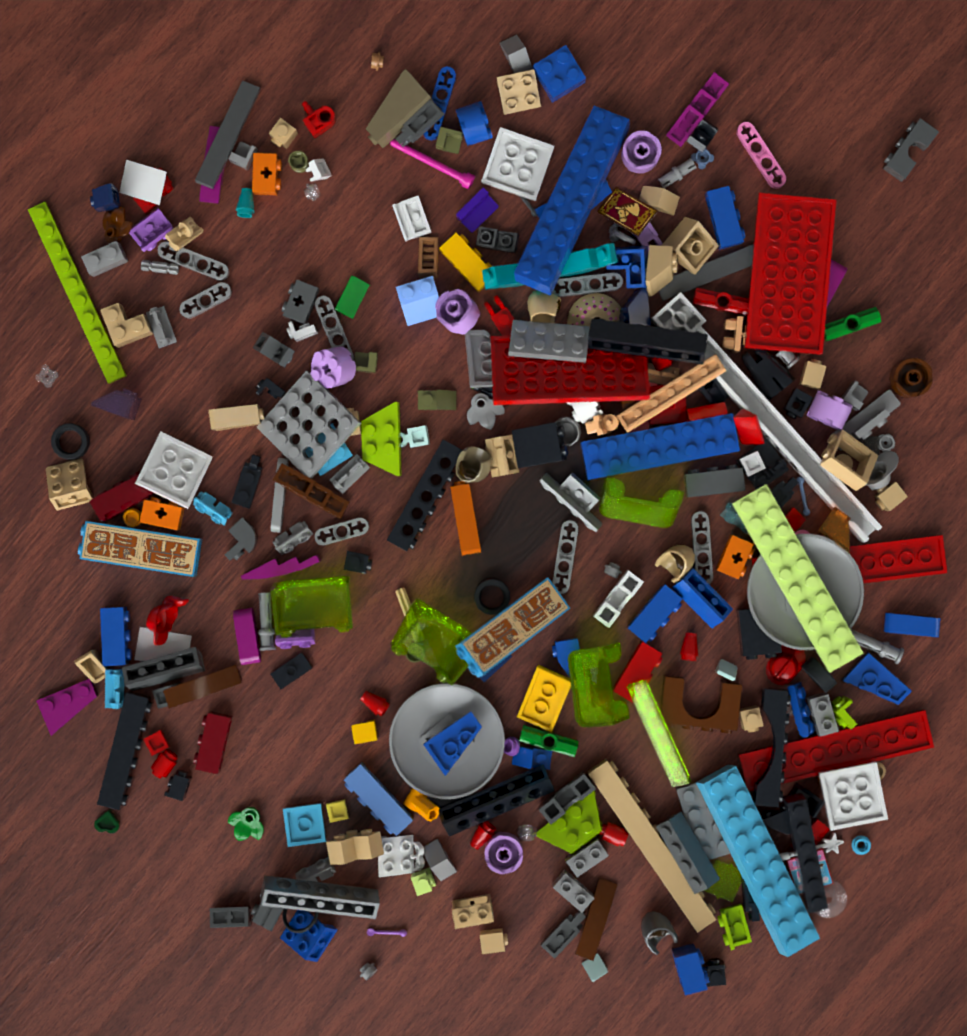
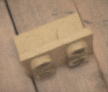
(68, 484)

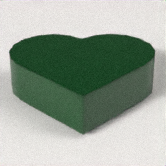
(107, 822)

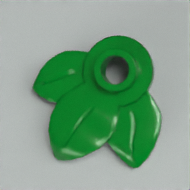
(244, 826)

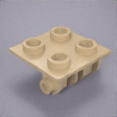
(518, 91)

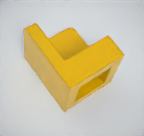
(364, 732)

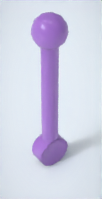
(371, 932)

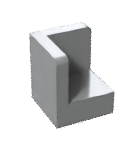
(243, 155)
(855, 395)

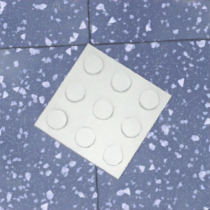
(517, 164)
(174, 470)
(853, 795)

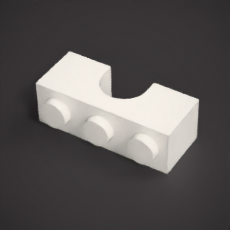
(617, 598)

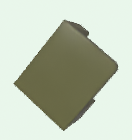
(449, 140)
(366, 362)

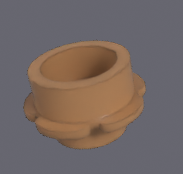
(377, 61)

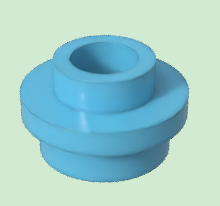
(865, 849)

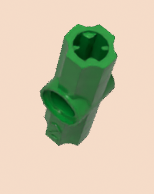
(862, 320)
(536, 737)

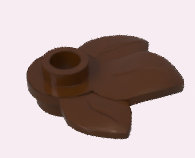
(115, 225)

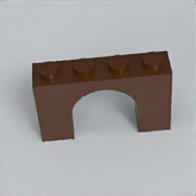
(723, 717)

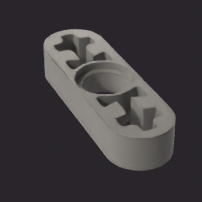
(195, 312)
(354, 523)

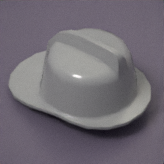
(882, 470)

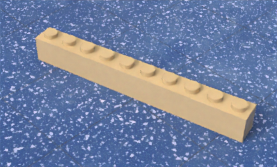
(649, 842)

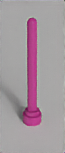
(465, 179)

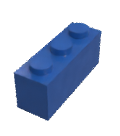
(724, 217)
(702, 598)
(655, 613)
(115, 636)

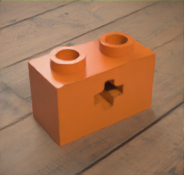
(262, 163)
(151, 509)
(733, 546)

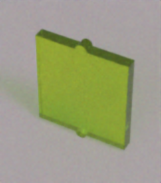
(729, 881)

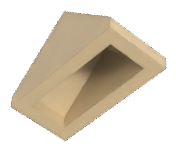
(659, 199)
(92, 666)

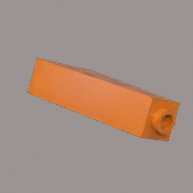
(465, 518)

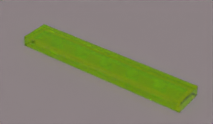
(659, 733)

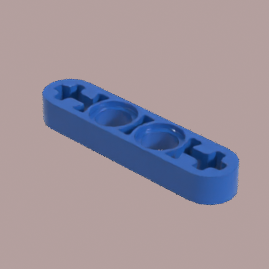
(442, 104)

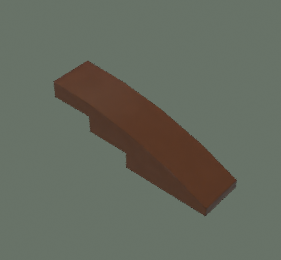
(311, 491)
(201, 686)
(596, 919)

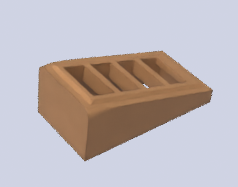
(432, 268)

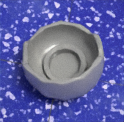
(572, 430)

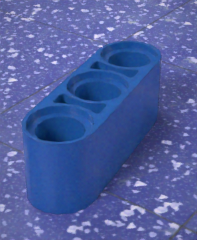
(912, 625)

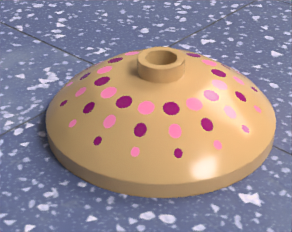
(593, 306)

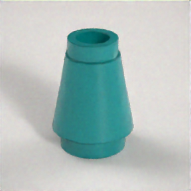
(245, 204)

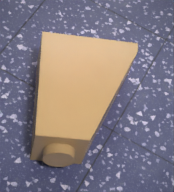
(235, 417)

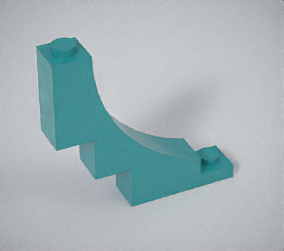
(577, 264)

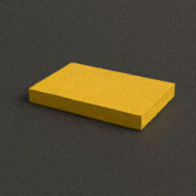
(544, 698)

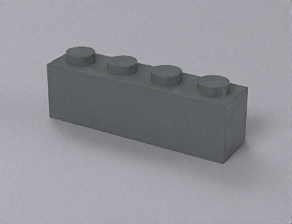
(163, 669)
(687, 852)

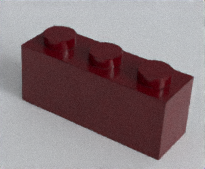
(212, 742)

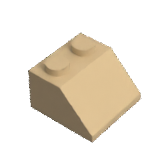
(691, 244)
(660, 268)

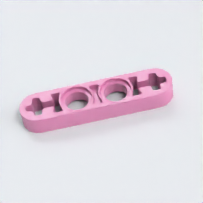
(757, 157)

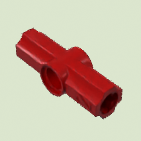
(710, 299)

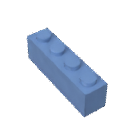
(378, 799)

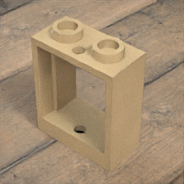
(855, 449)
(471, 915)

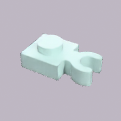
(416, 437)

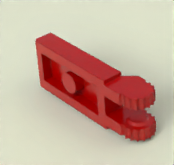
(502, 319)

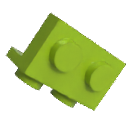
(841, 716)
(735, 926)

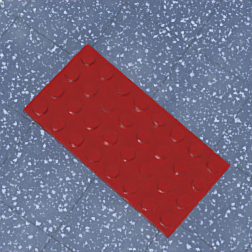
(790, 273)
(540, 381)

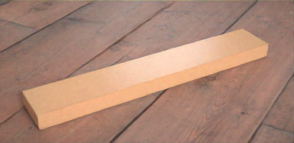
(671, 393)

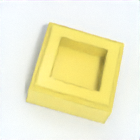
(337, 810)

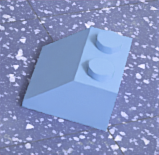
(418, 300)

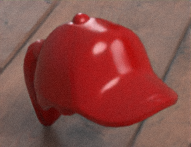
(162, 618)

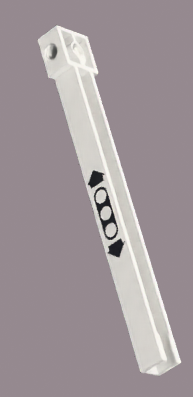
(684, 316)

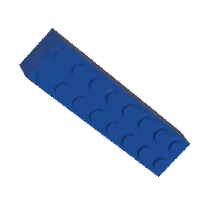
(659, 446)

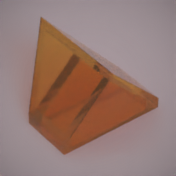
(837, 528)

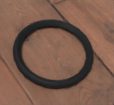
(298, 930)

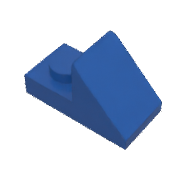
(532, 757)

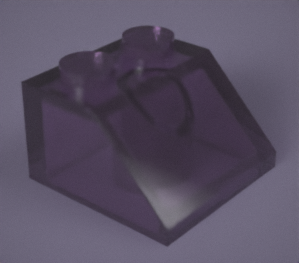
(119, 403)

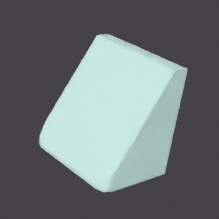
(726, 670)
(596, 968)

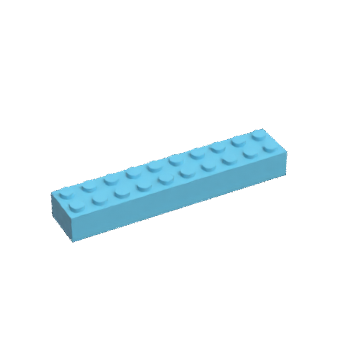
(758, 860)

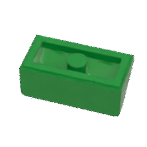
(352, 297)

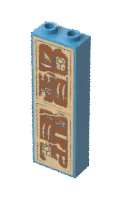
(140, 548)
(512, 627)

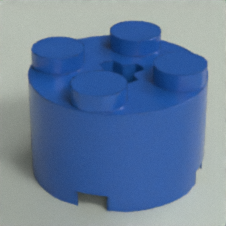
(474, 123)

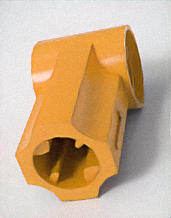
(421, 804)

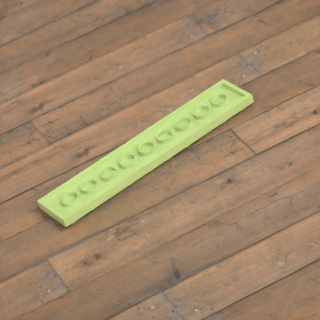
(797, 578)

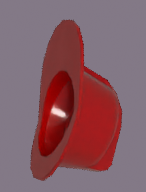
(785, 666)

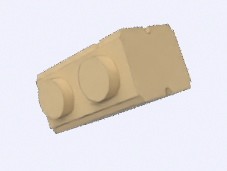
(502, 455)

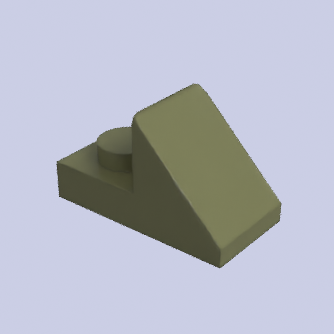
(437, 400)

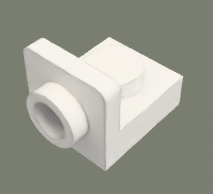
(304, 331)

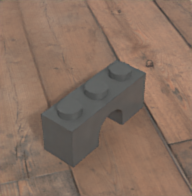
(919, 135)
(566, 796)

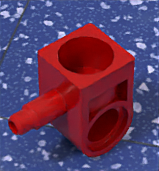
(313, 120)

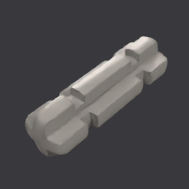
(160, 267)

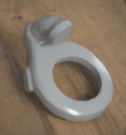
(616, 235)

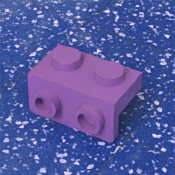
(151, 230)
(303, 638)

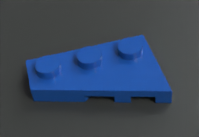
(877, 679)
(452, 741)

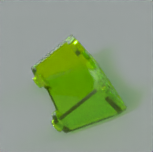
(617, 506)
(312, 604)
(432, 640)
(593, 687)

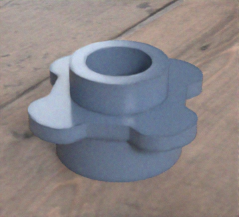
(702, 162)

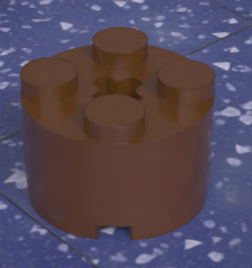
(922, 377)

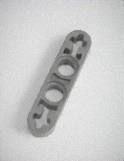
(192, 263)
(585, 283)
(337, 329)
(278, 502)
(706, 547)
(568, 557)

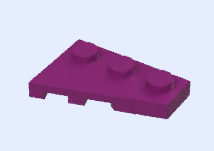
(64, 705)

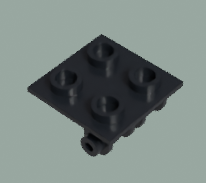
(773, 465)

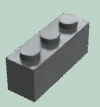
(714, 481)

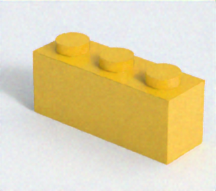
(465, 260)

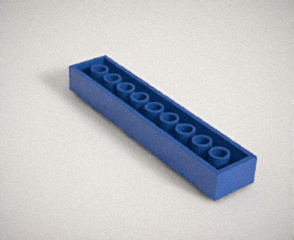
(572, 200)

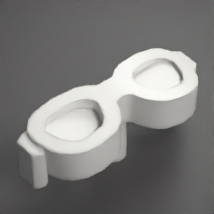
(419, 864)

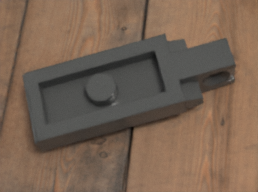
(419, 123)
(563, 934)

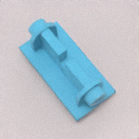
(205, 505)
(114, 688)

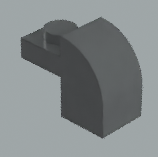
(274, 349)
(246, 538)

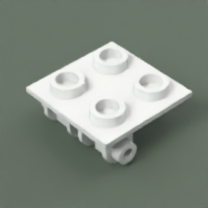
(396, 856)

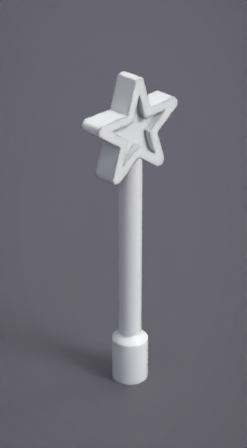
(830, 844)

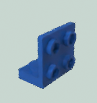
(311, 943)

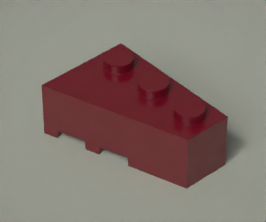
(119, 498)

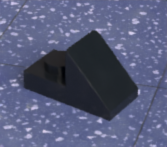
(714, 392)

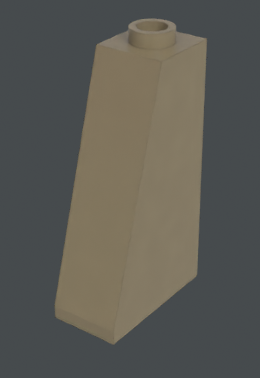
(399, 105)

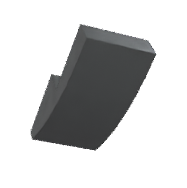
(497, 240)

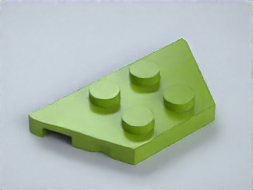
(382, 439)
(575, 827)

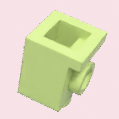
(423, 881)

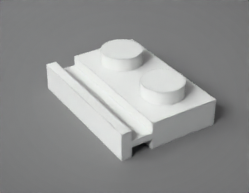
(411, 218)

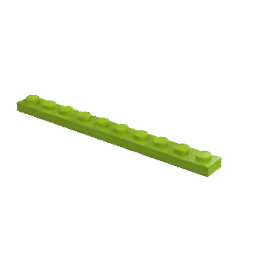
(77, 292)

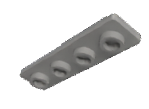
(871, 416)
(576, 497)

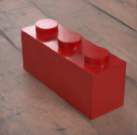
(638, 669)

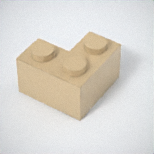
(125, 330)
(354, 846)

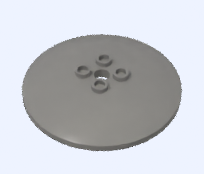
(837, 573)
(428, 714)

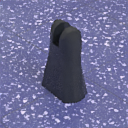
(767, 373)

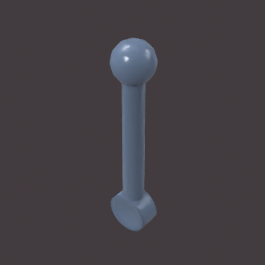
(806, 511)

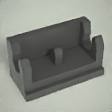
(230, 917)

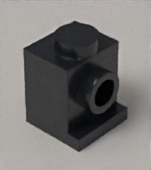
(802, 399)
(178, 785)

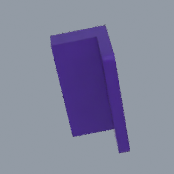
(477, 210)

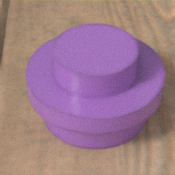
(511, 746)

